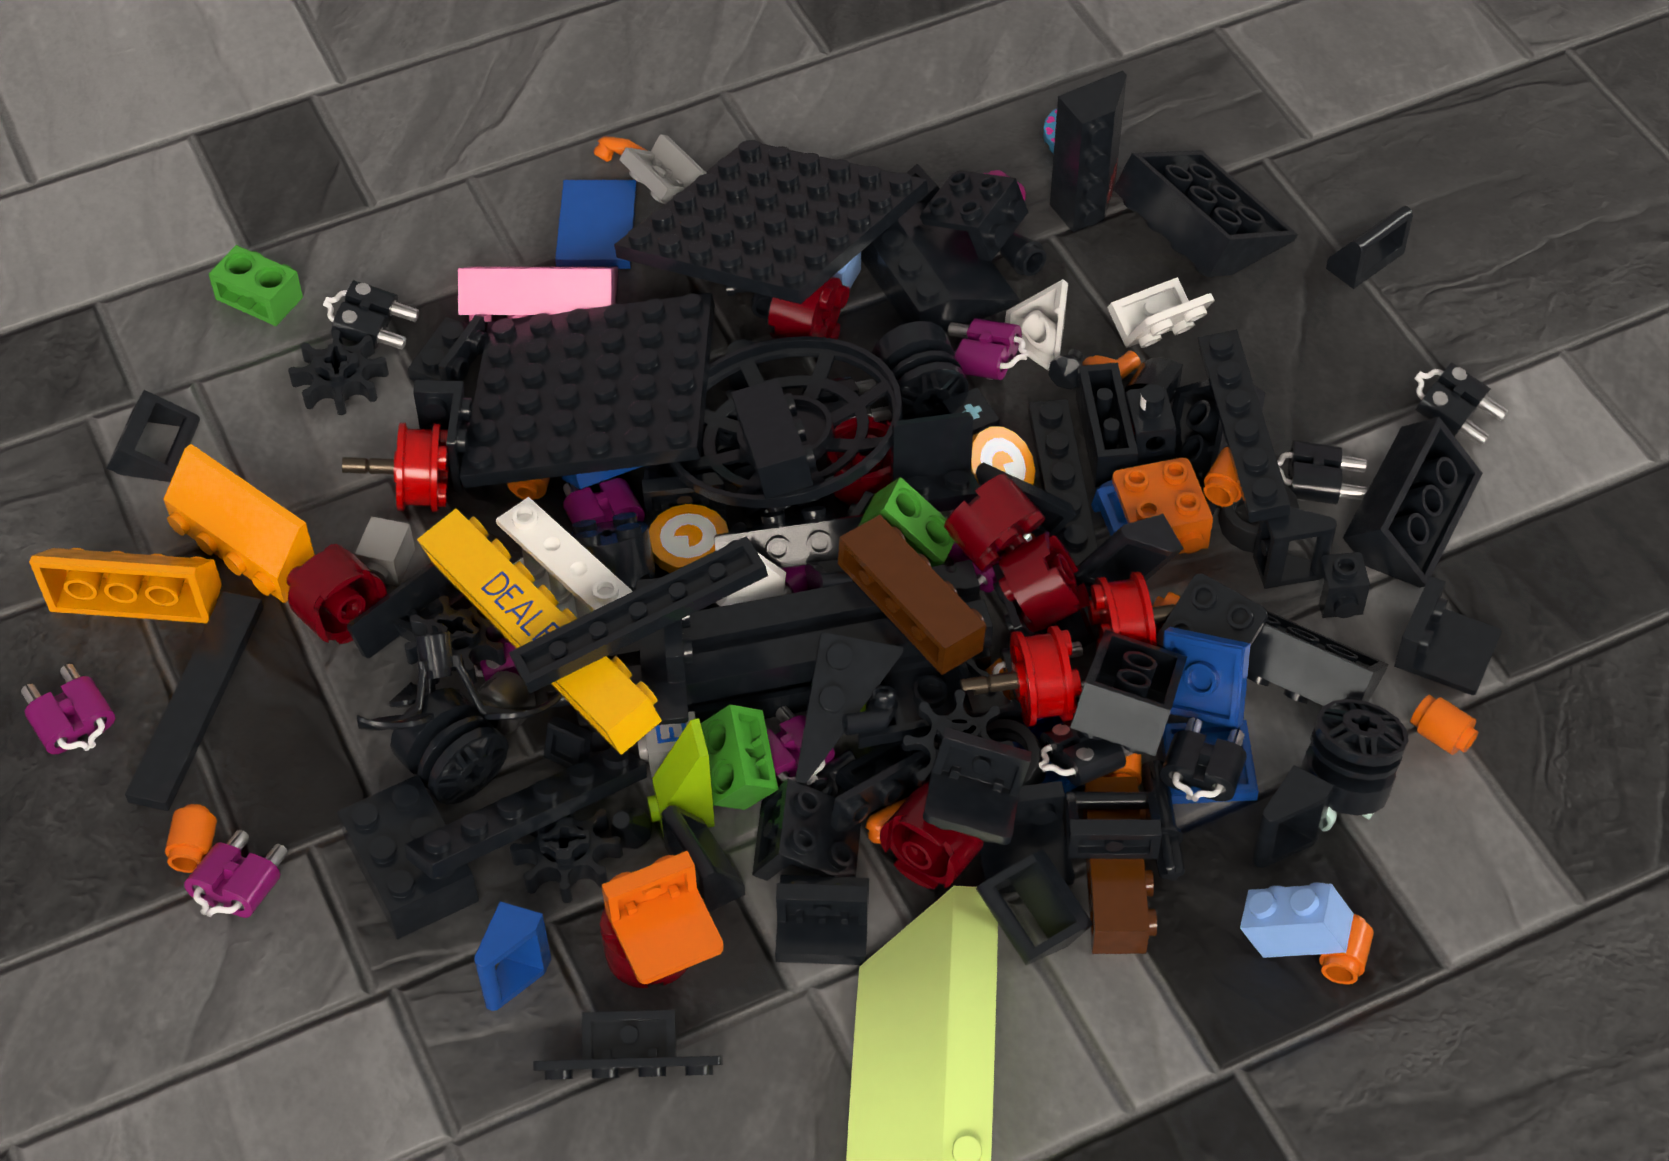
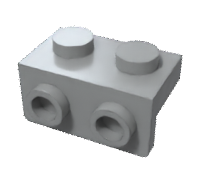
(663, 169)

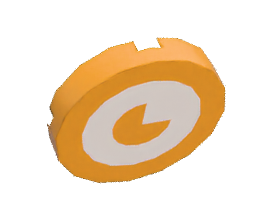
(1003, 451)
(684, 535)

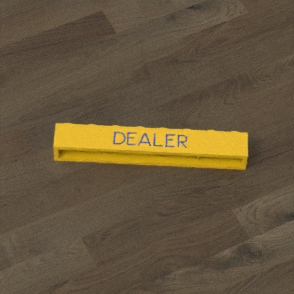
(524, 613)

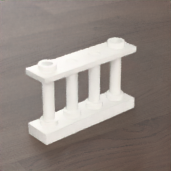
(560, 560)

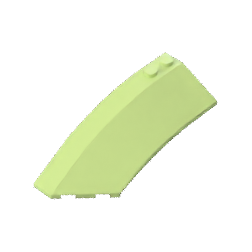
(927, 1038)

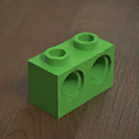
(256, 285)
(914, 517)
(739, 757)

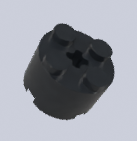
(619, 546)

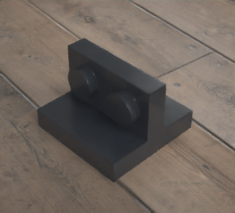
(822, 919)

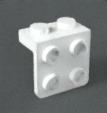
(1156, 311)

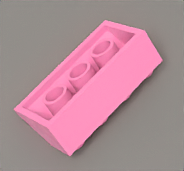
(533, 290)

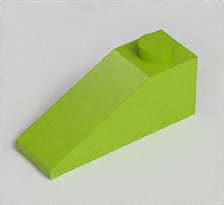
(684, 778)

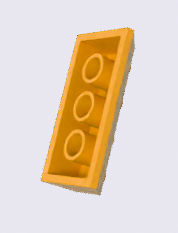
(236, 522)
(127, 584)

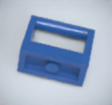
(520, 945)

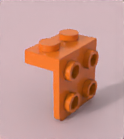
(1169, 490)
(661, 918)

